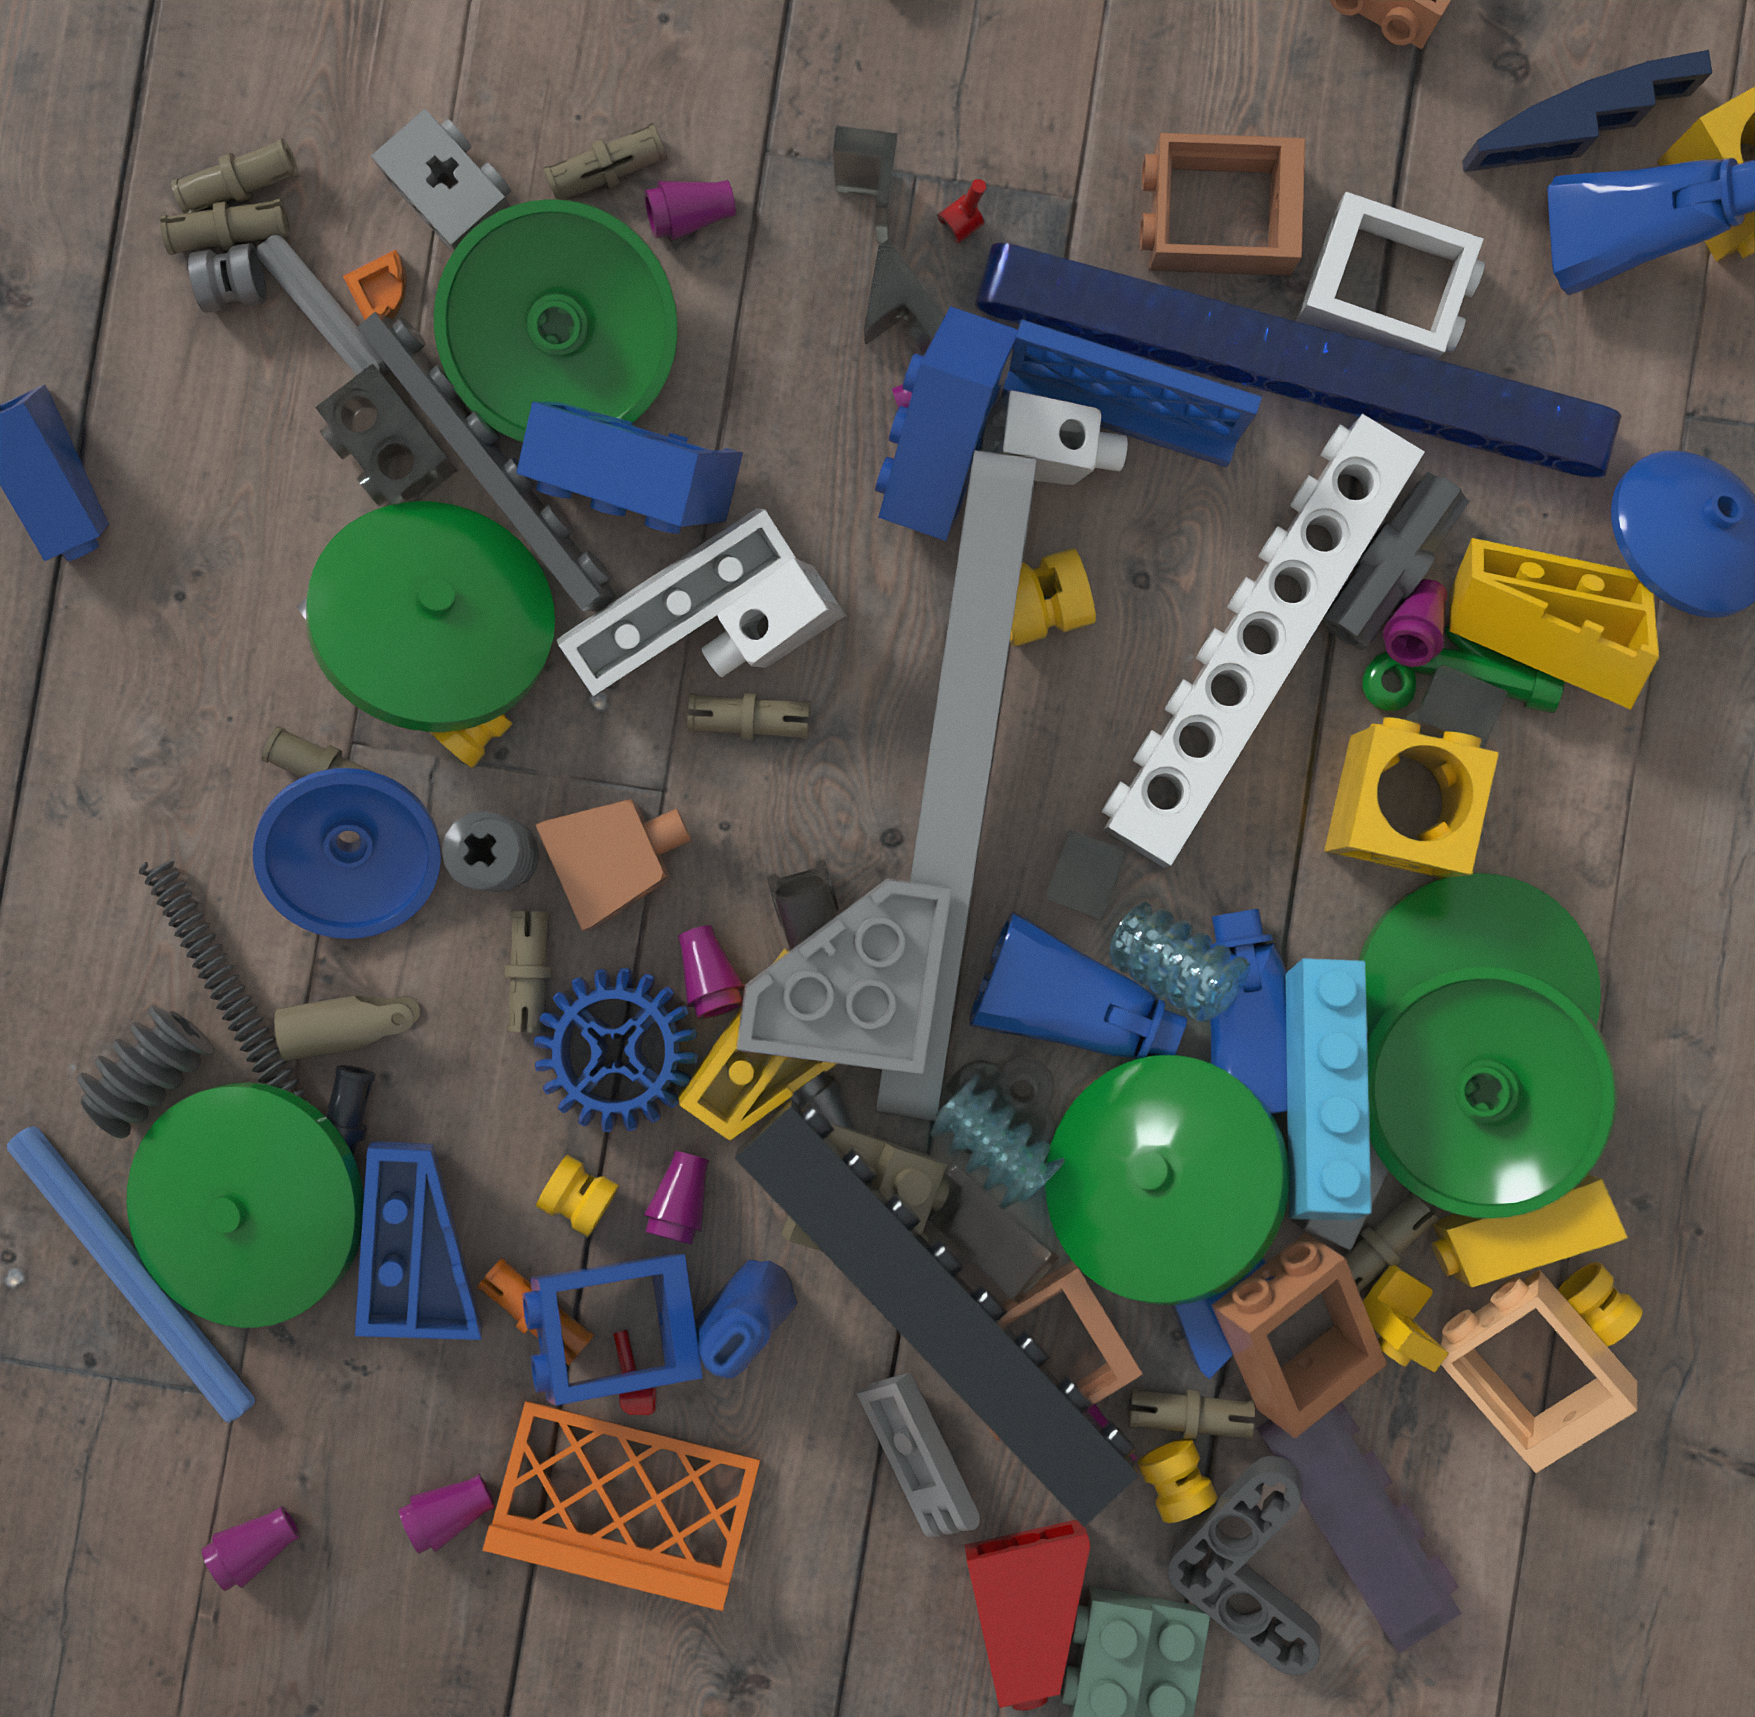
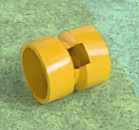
(1068, 608)

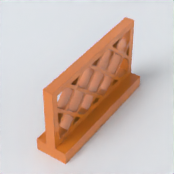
(609, 1558)

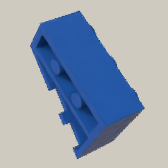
(943, 423)

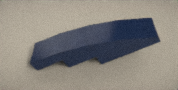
(1572, 119)

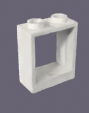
(1326, 312)

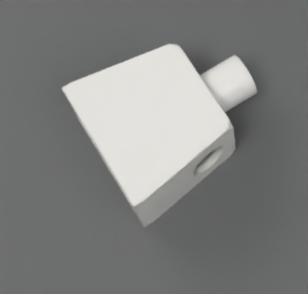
(1056, 433)
(796, 610)

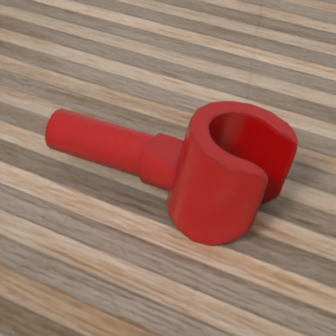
(963, 214)
(635, 1402)

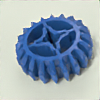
(593, 1031)

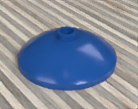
(1688, 532)
(339, 884)

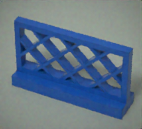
(1132, 393)

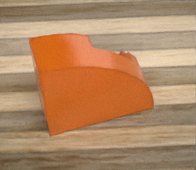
(379, 285)

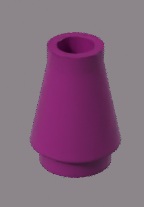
(685, 207)
(1417, 627)
(708, 974)
(679, 1200)
(444, 1512)
(248, 1548)

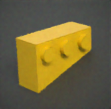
(1558, 616)
(740, 1087)

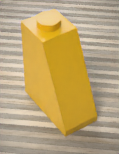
(1500, 1247)

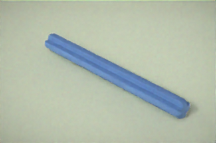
(129, 1274)

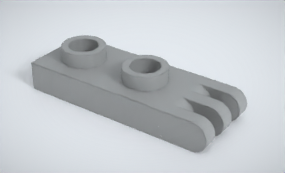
(919, 1456)

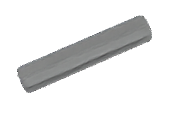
(318, 305)

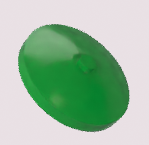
(554, 310)
(429, 616)
(1477, 924)
(1489, 1092)
(1167, 1180)
(245, 1204)

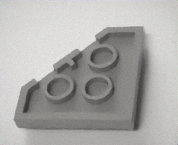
(857, 985)

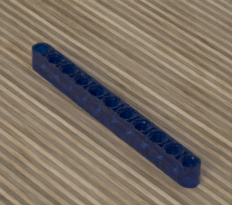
(1299, 361)

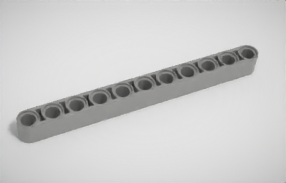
(965, 737)

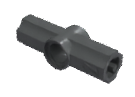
(1395, 560)

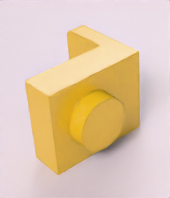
(1392, 1310)

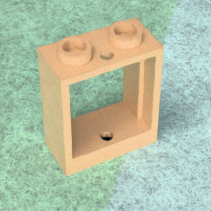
(1571, 1420)

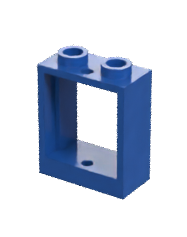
(674, 1319)

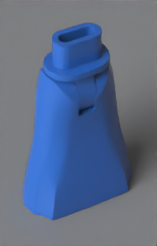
(1632, 216)
(1067, 998)
(1252, 1032)
(743, 1317)

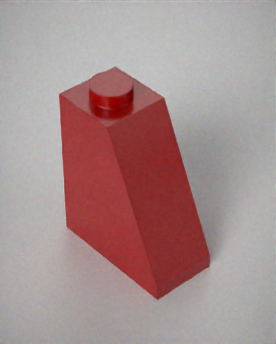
(1028, 1607)

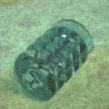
(1176, 963)
(994, 1143)

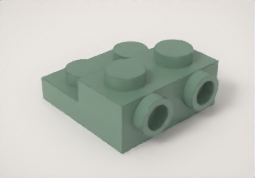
(1135, 1657)

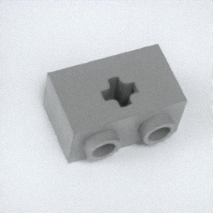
(425, 155)

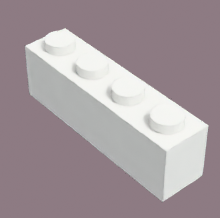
(674, 601)

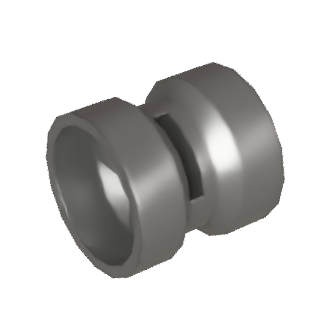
(227, 278)

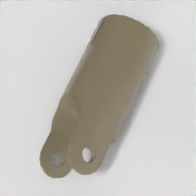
(341, 1024)

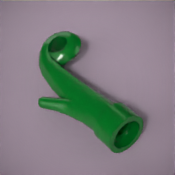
(1522, 682)

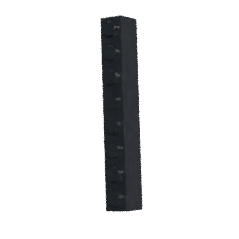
(938, 1311)

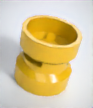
(470, 742)
(577, 1195)
(1600, 1304)
(1177, 1480)

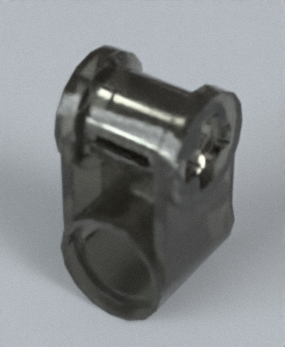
(803, 902)

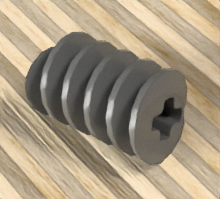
(467, 854)
(142, 1071)

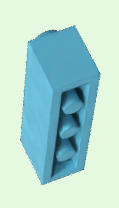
(1327, 1090)

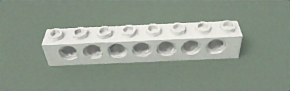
(1382, 466)

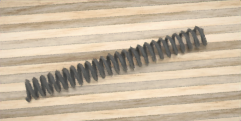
(219, 986)

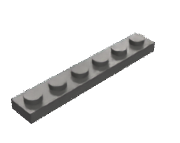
(474, 442)

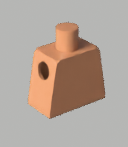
(610, 857)

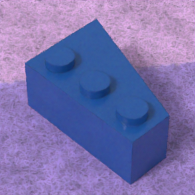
(627, 467)
(410, 1251)

